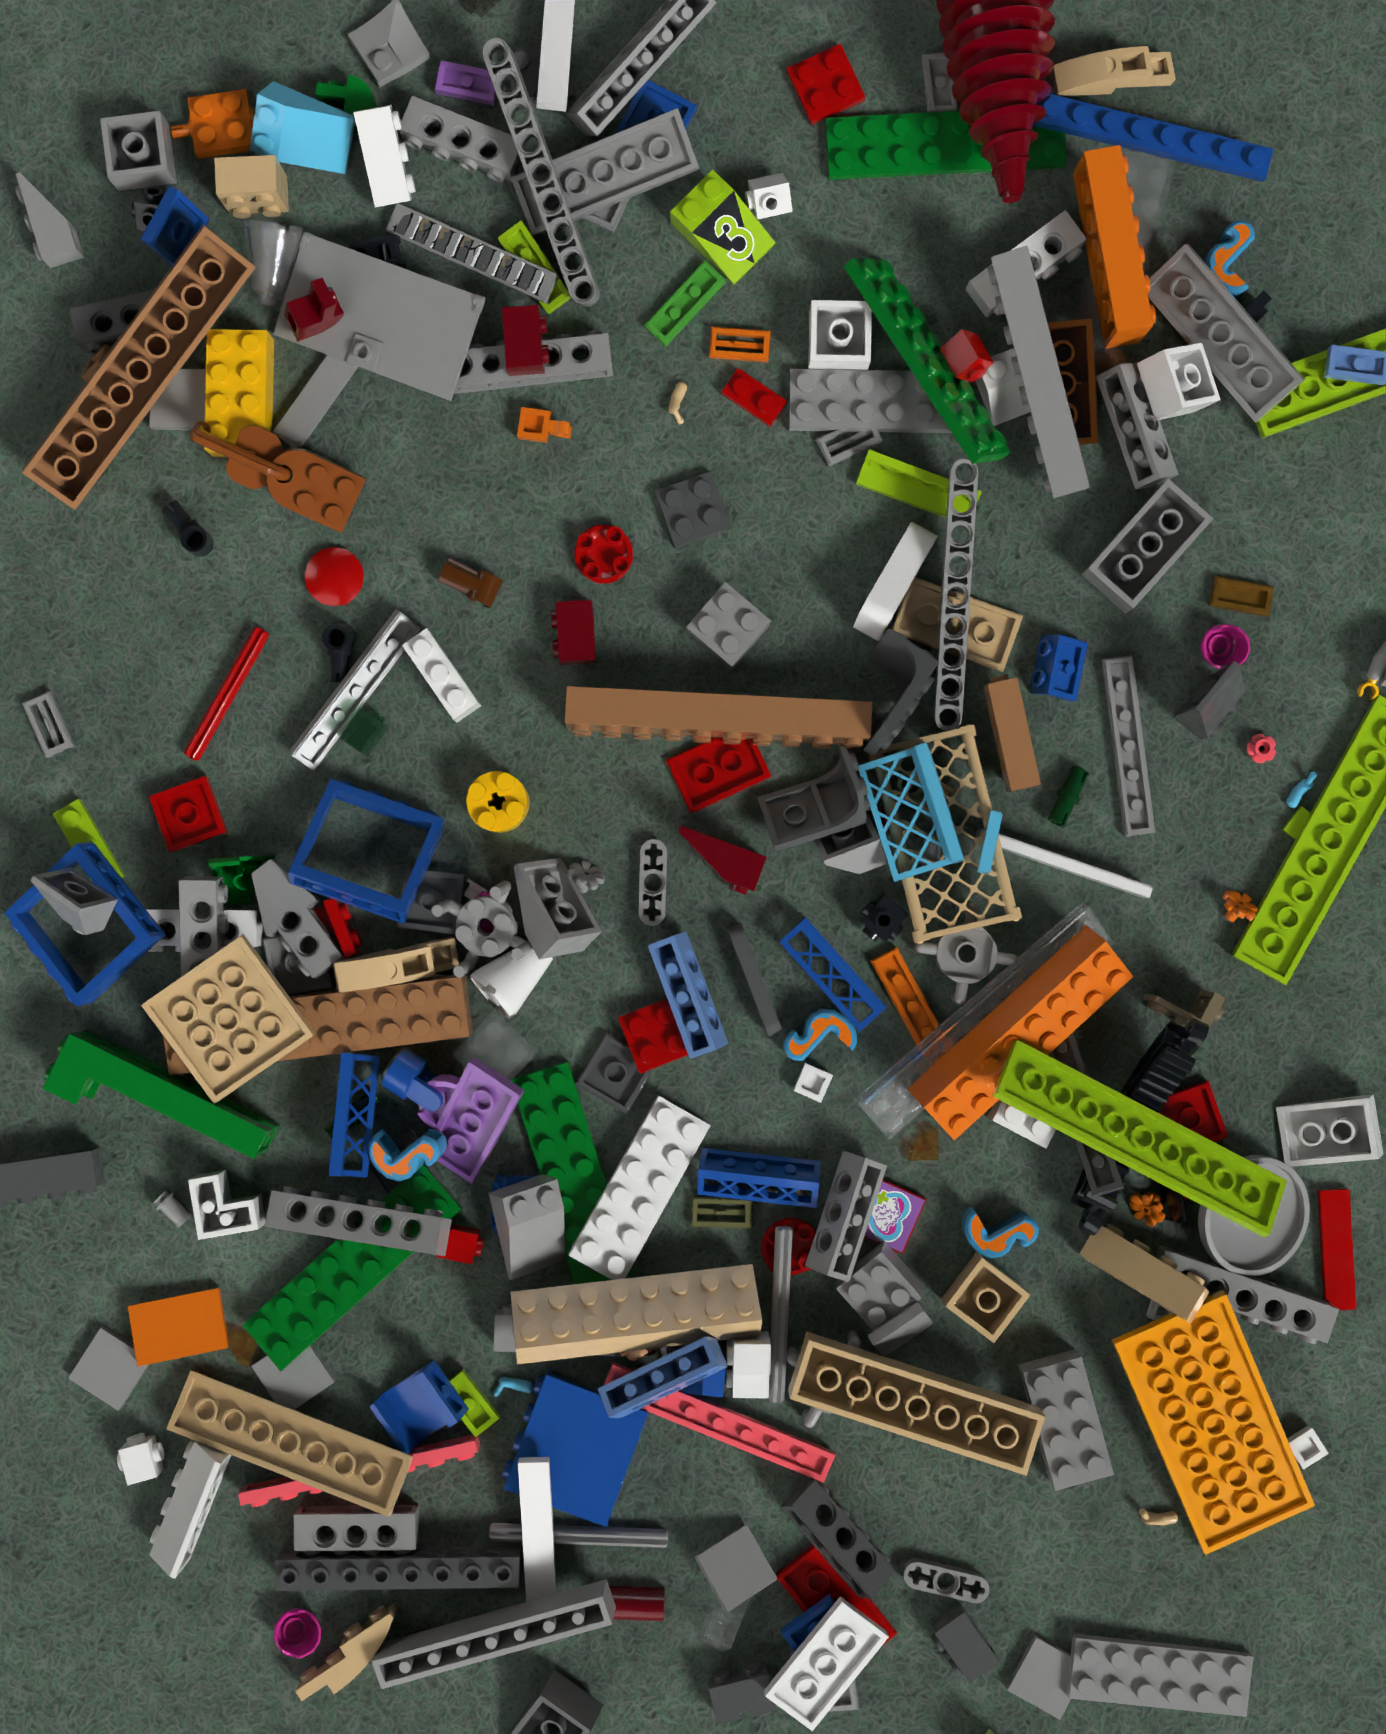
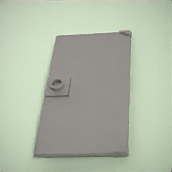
(391, 317)

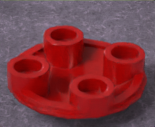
(603, 553)
(334, 576)
(802, 1240)

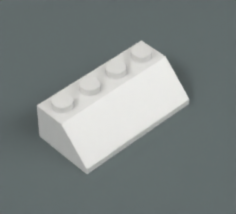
(188, 1507)

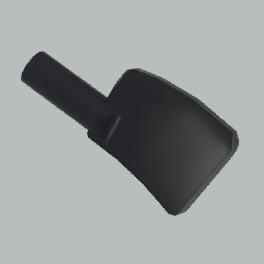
(1173, 1205)

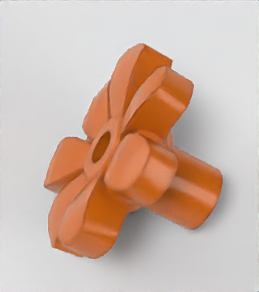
(1238, 906)
(1147, 1207)

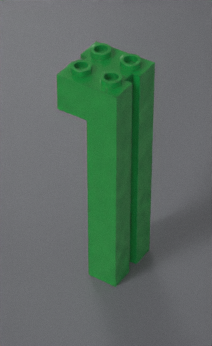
(93, 1060)

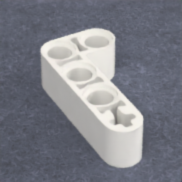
(894, 581)

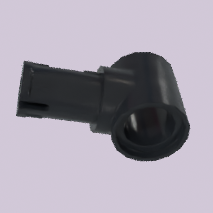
(188, 529)
(339, 653)

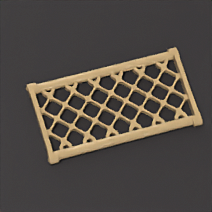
(1012, 912)

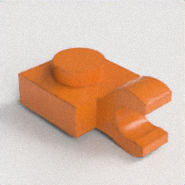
(537, 425)

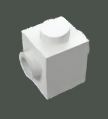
(769, 196)
(140, 1458)

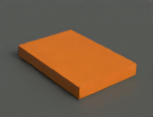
(178, 1326)

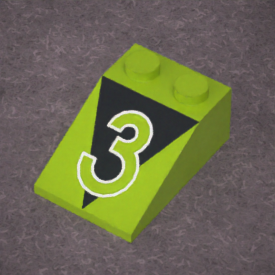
(721, 227)

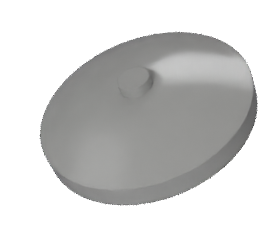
(1243, 1249)

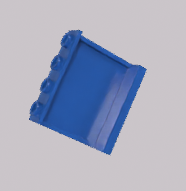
(583, 1444)

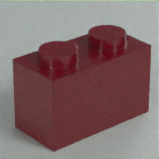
(523, 340)
(575, 632)

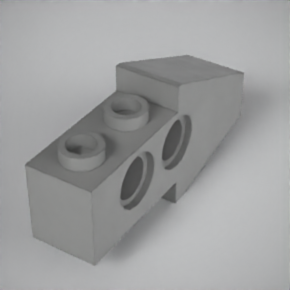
(280, 898)

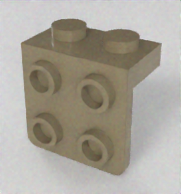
(1206, 1008)

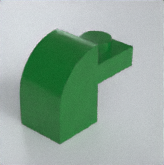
(352, 97)

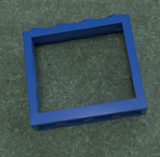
(350, 892)
(127, 907)

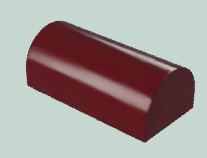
(638, 1603)

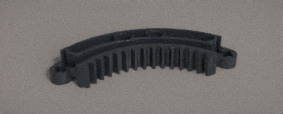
(1149, 1084)

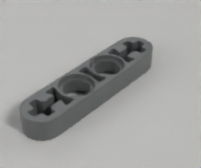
(754, 979)

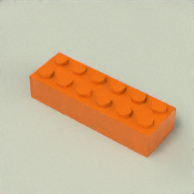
(1113, 247)

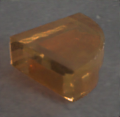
(925, 1146)
(242, 1346)

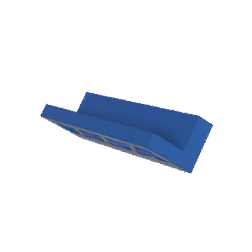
(841, 966)
(342, 1115)
(759, 1172)

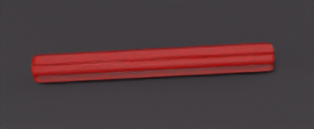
(226, 693)

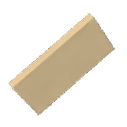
(989, 626)

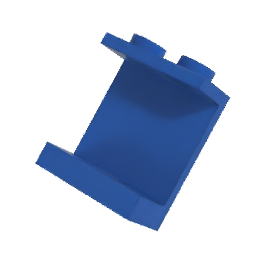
(418, 1406)

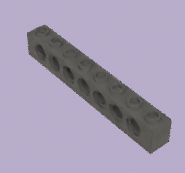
(386, 1570)

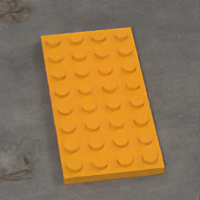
(1213, 1423)

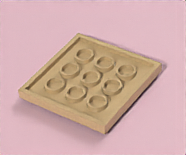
(228, 1019)

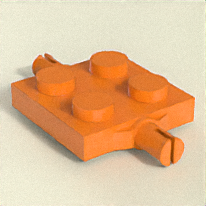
(218, 123)

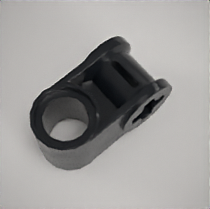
(380, 248)

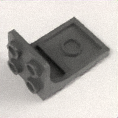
(911, 674)
(817, 806)

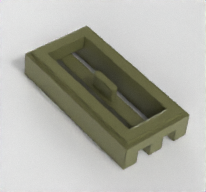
(720, 1211)

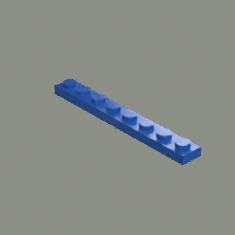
(1155, 137)

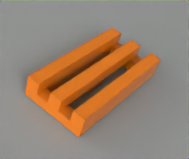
(743, 356)

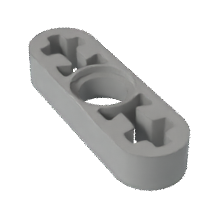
(645, 859)
(969, 1578)

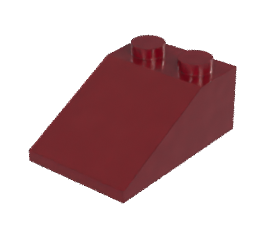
(729, 861)

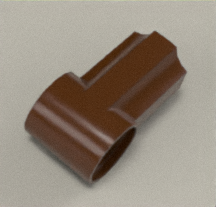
(475, 584)

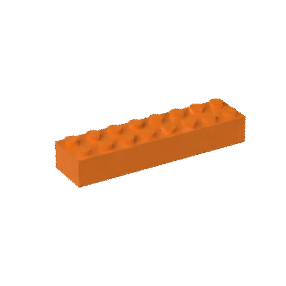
(1036, 1013)

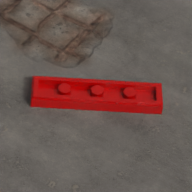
(1336, 1247)

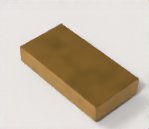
(1241, 596)

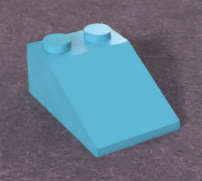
(301, 130)

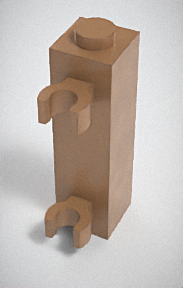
(1011, 733)

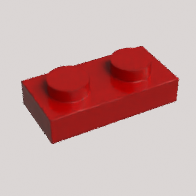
(754, 397)

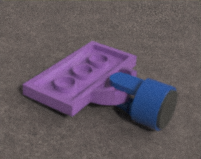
(464, 1109)

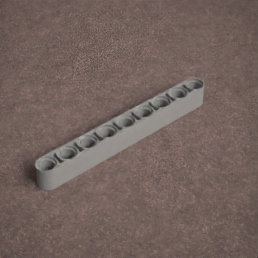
(533, 161)
(951, 580)

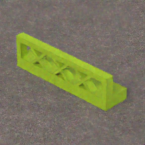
(913, 487)

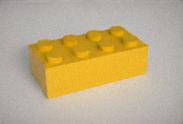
(238, 382)

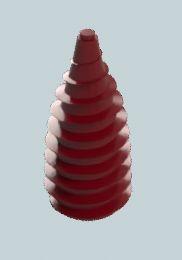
(997, 75)

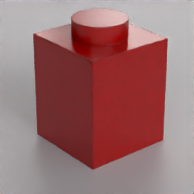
(967, 356)
(463, 1244)

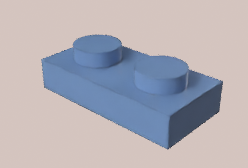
(1356, 365)

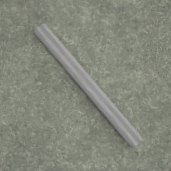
(780, 1312)
(587, 1535)

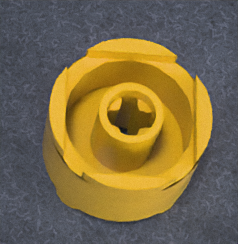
(482, 793)

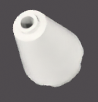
(509, 980)

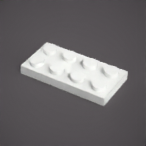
(826, 1663)

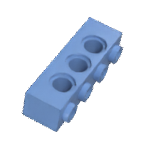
(688, 995)
(662, 1377)

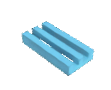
(990, 842)

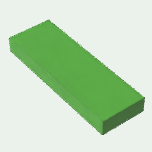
(685, 303)

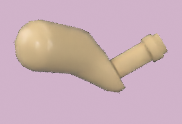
(676, 398)
(1158, 1518)

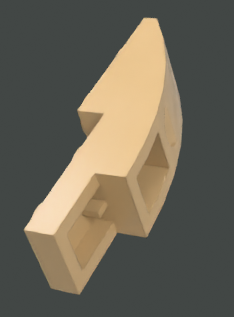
(1112, 69)
(395, 966)
(355, 1653)

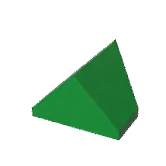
(237, 876)

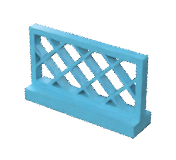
(936, 803)

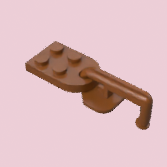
(315, 490)

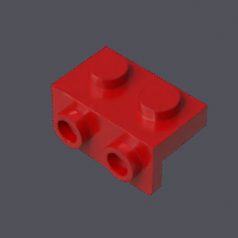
(336, 919)

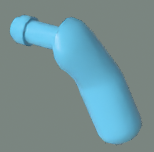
(1301, 788)
(514, 1383)

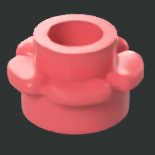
(1254, 751)

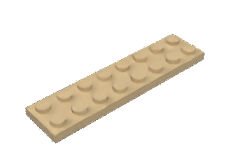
(290, 1443)

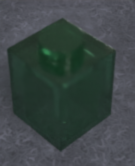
(365, 731)

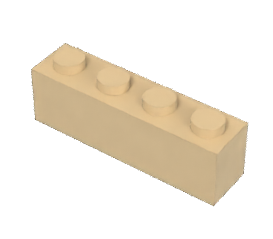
(1145, 1273)

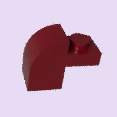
(313, 312)

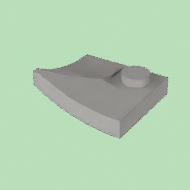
(389, 44)

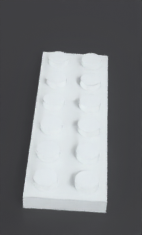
(639, 1189)

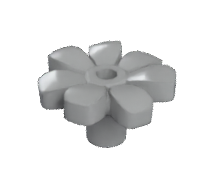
(585, 876)

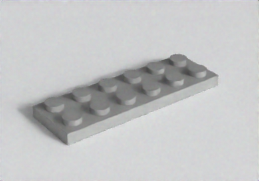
(614, 169)
(1233, 342)
(861, 402)
(1159, 1675)

